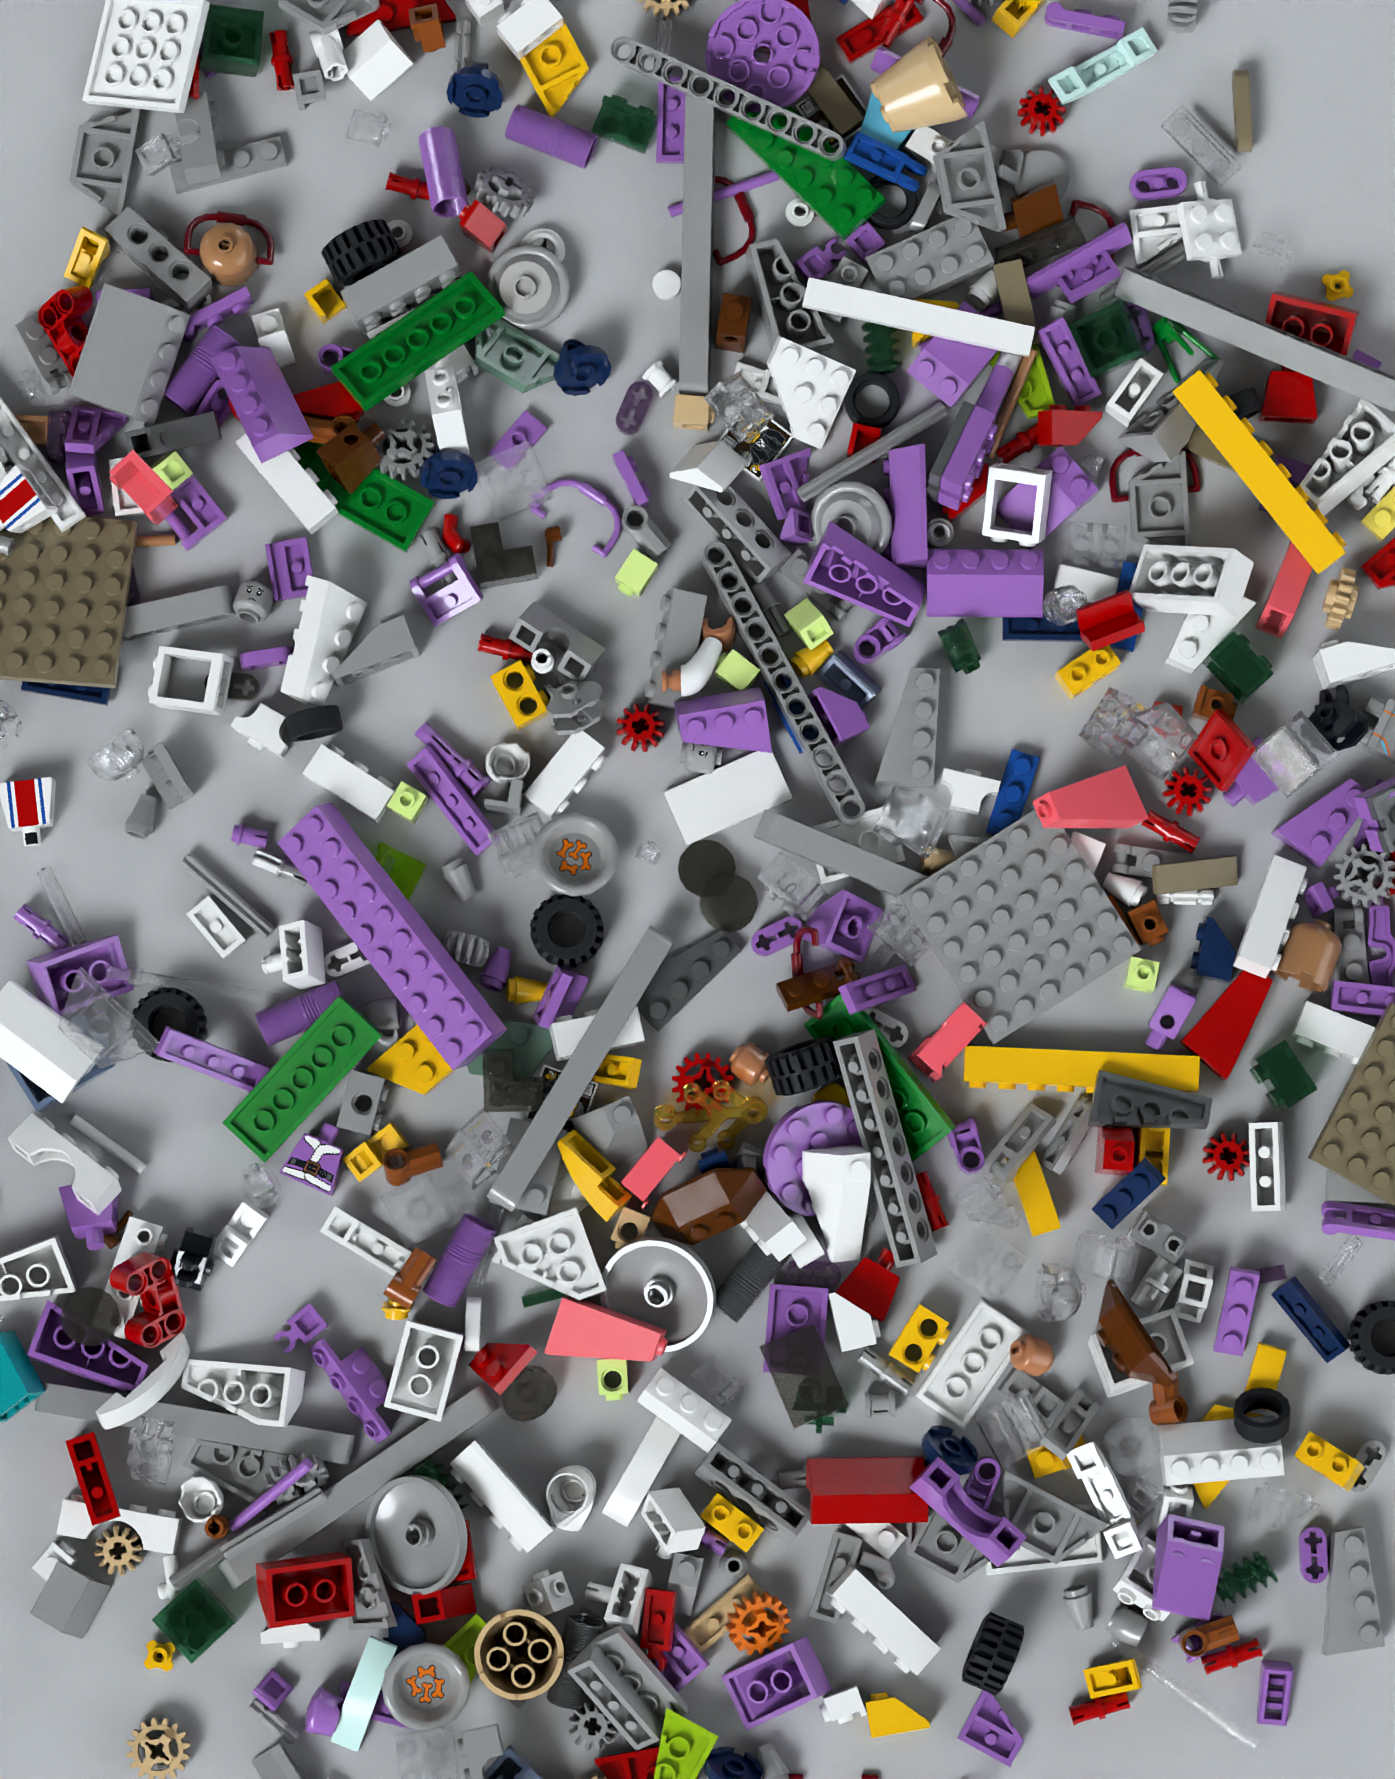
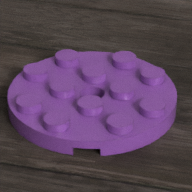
(771, 25)
(804, 1128)

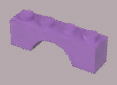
(988, 1533)

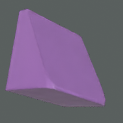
(797, 528)

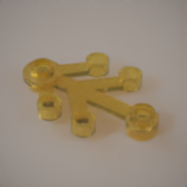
(714, 1114)

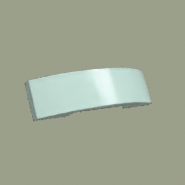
(1103, 68)
(363, 1693)

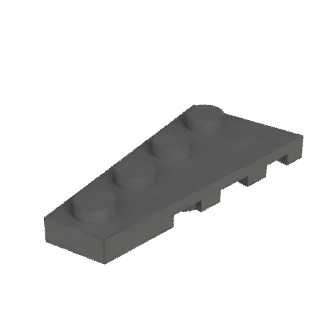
(684, 977)
(1141, 1104)

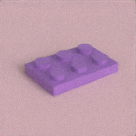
(794, 1309)

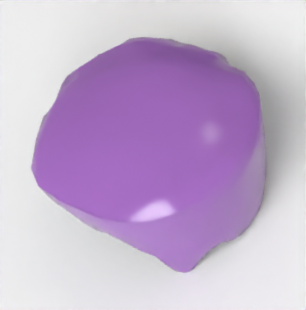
(322, 1712)

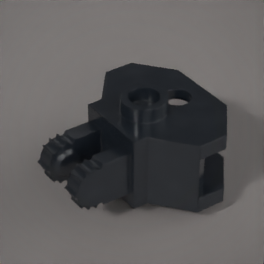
(1338, 719)
(193, 1260)

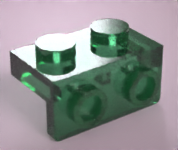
(625, 123)

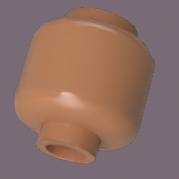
(749, 1064)
(1031, 1355)

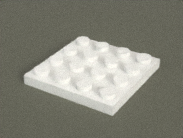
(146, 54)

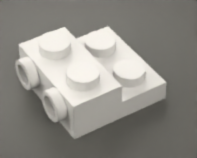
(1137, 1580)

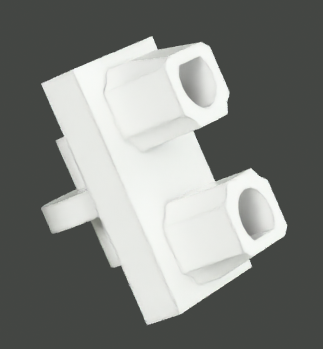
(1156, 1285)

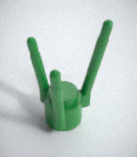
(1171, 331)

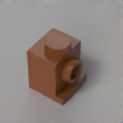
(427, 27)
(1202, 707)
(1137, 918)

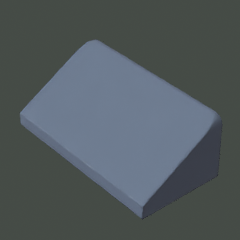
(849, 679)

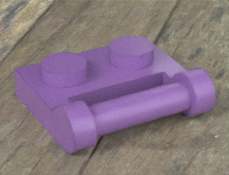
(199, 508)
(451, 598)

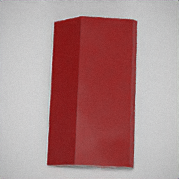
(865, 1490)

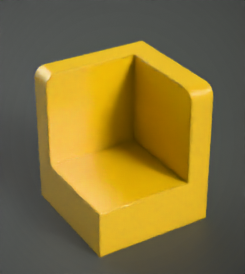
(324, 301)

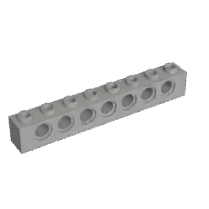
(885, 1140)

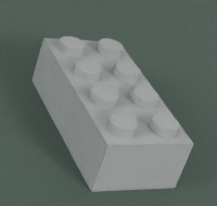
(930, 261)
(401, 284)

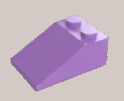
(951, 366)
(1068, 494)
(56, 970)
(776, 1683)

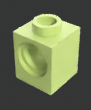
(171, 469)
(635, 574)
(808, 624)
(736, 671)
(407, 802)
(1141, 974)
(607, 1365)

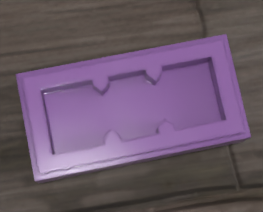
(524, 429)

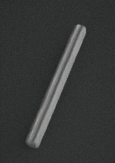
(872, 451)

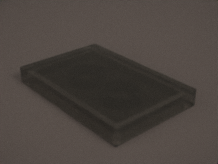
(803, 1376)

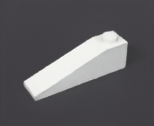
(839, 1194)
(253, 1391)

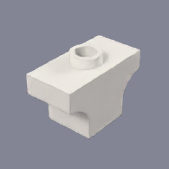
(925, 144)
(263, 730)
(968, 789)
(1193, 1291)
(292, 1635)

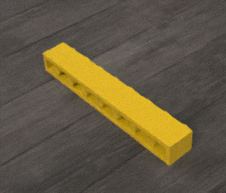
(1259, 472)
(1073, 1068)

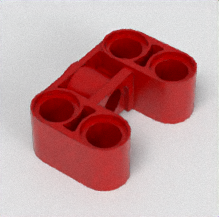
(64, 324)
(154, 1281)

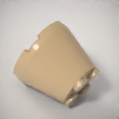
(919, 90)
(496, 1654)

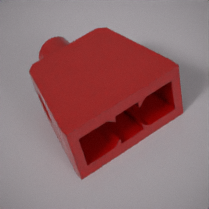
(1288, 398)
(871, 1285)

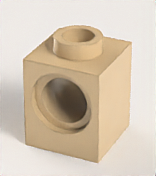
(692, 413)
(629, 1216)

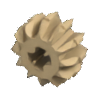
(112, 1542)

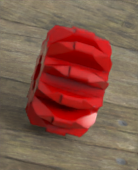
(1039, 121)
(635, 719)
(1186, 801)
(1222, 1165)

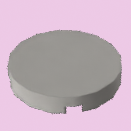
(1042, 167)

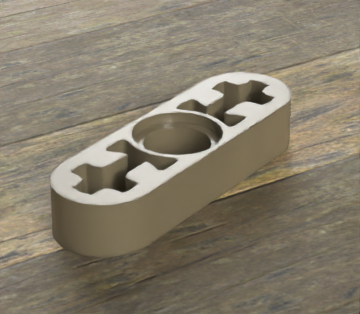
(1242, 110)

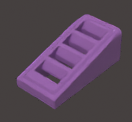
(1274, 1667)

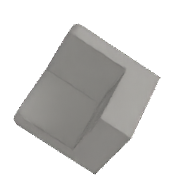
(309, 87)
(1007, 165)

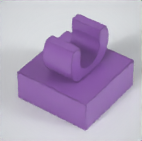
(1320, 899)

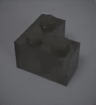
(498, 565)
(503, 1089)

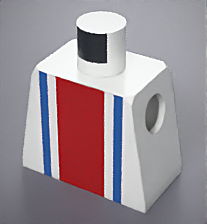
(23, 501)
(29, 806)

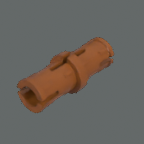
(210, 1527)

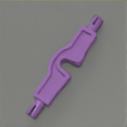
(1380, 937)

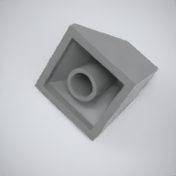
(613, 1129)

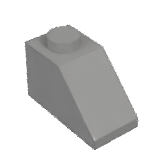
(685, 1579)

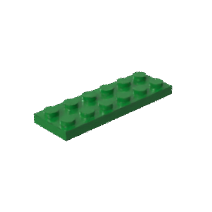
(826, 186)
(418, 341)
(376, 505)
(302, 1078)
(919, 1113)

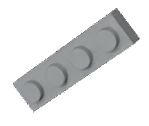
(239, 163)

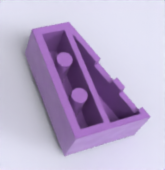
(725, 720)
(1322, 825)

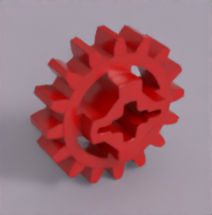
(706, 1065)

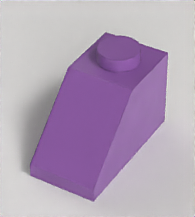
(85, 481)
(839, 715)

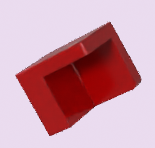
(862, 437)

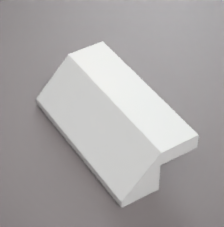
(37, 1045)

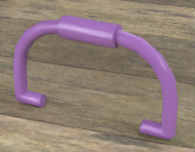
(596, 496)

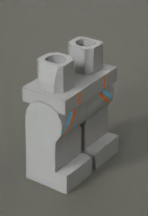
(1381, 735)

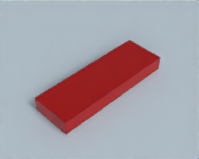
(860, 39)

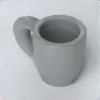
(385, 1014)
(1128, 1625)

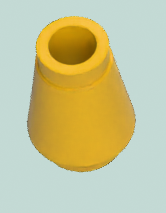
(807, 661)
(524, 990)

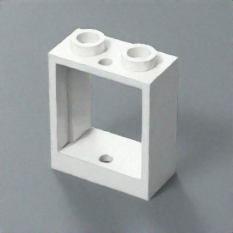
(447, 410)
(1025, 475)
(217, 682)

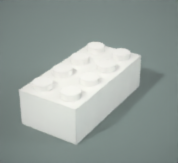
(1190, 580)

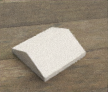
(375, 60)
(709, 466)

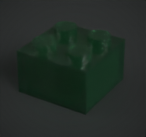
(231, 41)
(1108, 339)
(1238, 667)
(1282, 1076)
(195, 1620)

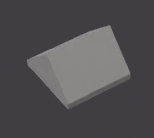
(69, 1600)

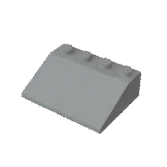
(129, 354)

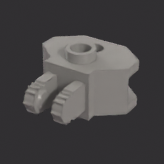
(572, 704)

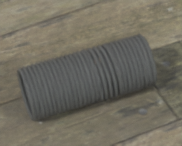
(749, 1275)
(578, 1633)

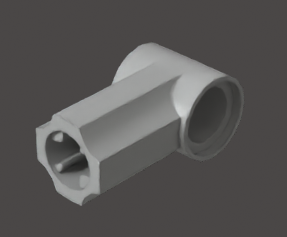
(647, 534)

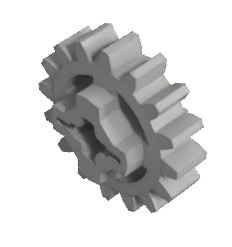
(503, 192)
(402, 449)
(1355, 881)
(314, 1478)

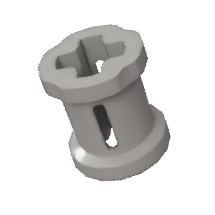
(880, 1404)

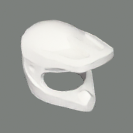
(570, 1497)

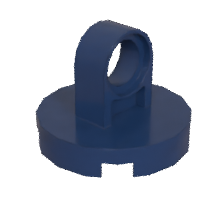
(475, 90)
(580, 367)
(448, 474)
(956, 1453)
(728, 1765)

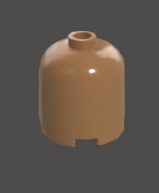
(233, 265)
(1310, 955)

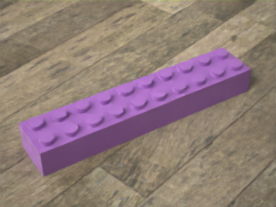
(392, 936)

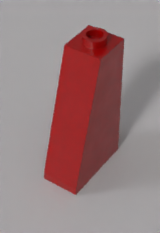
(1227, 1023)
(1114, 1151)

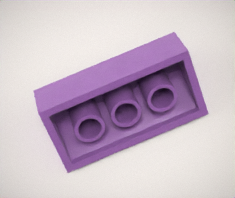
(261, 400)
(907, 506)
(984, 583)

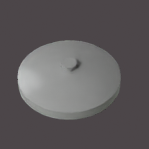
(662, 1286)
(417, 1534)

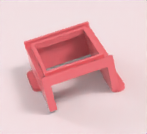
(143, 487)
(950, 1039)
(650, 1170)

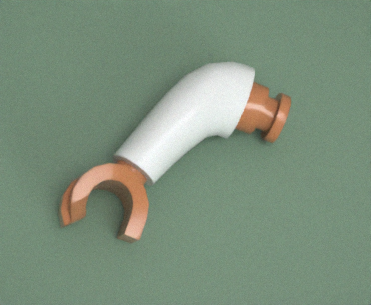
(698, 670)

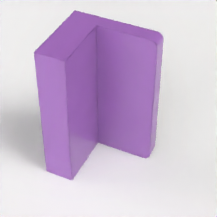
(560, 996)

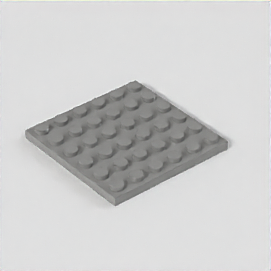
(1019, 924)

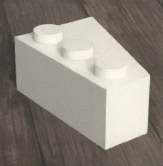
(1201, 635)

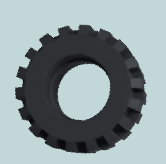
(360, 251)
(585, 948)
(171, 998)
(803, 1066)
(1361, 1337)
(993, 1653)

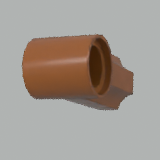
(325, 429)
(410, 1162)
(407, 1283)
(1167, 1405)
(1212, 1635)

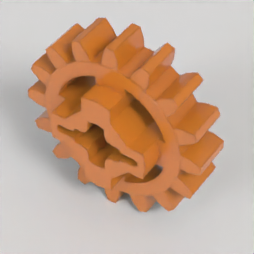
(759, 1623)

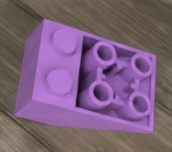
(1187, 1566)

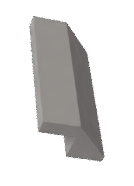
(626, 1686)

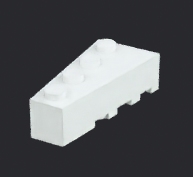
(1350, 457)

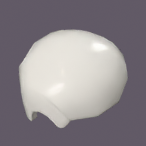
(507, 762)
(201, 1499)

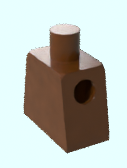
(1034, 210)
(733, 322)
(352, 455)

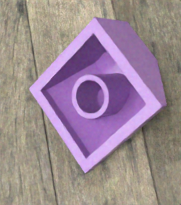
(844, 925)

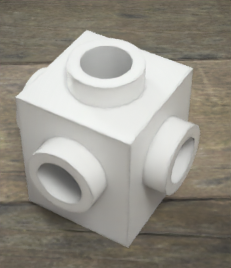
(548, 1593)

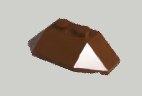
(707, 1204)
(1129, 1340)

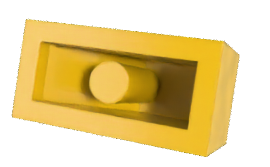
(891, 1716)

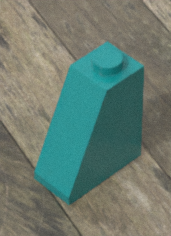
(17, 1377)

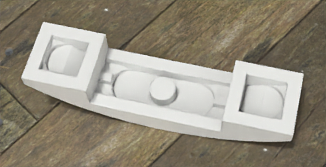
(366, 1242)
(122, 1410)
(641, 1472)
(1107, 1498)

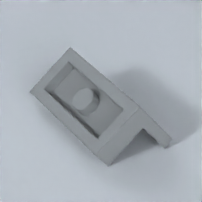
(514, 803)
(276, 1764)

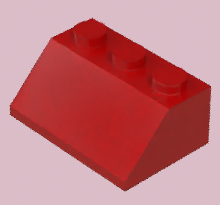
(1313, 320)
(306, 1589)

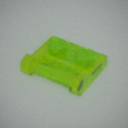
(405, 871)

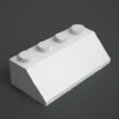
(1215, 1453)
(502, 1496)

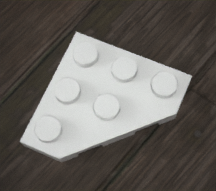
(808, 389)
(554, 1254)

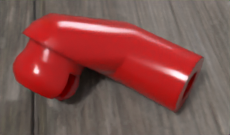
(451, 537)

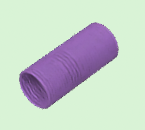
(552, 135)
(443, 171)
(198, 373)
(290, 1016)
(455, 1267)

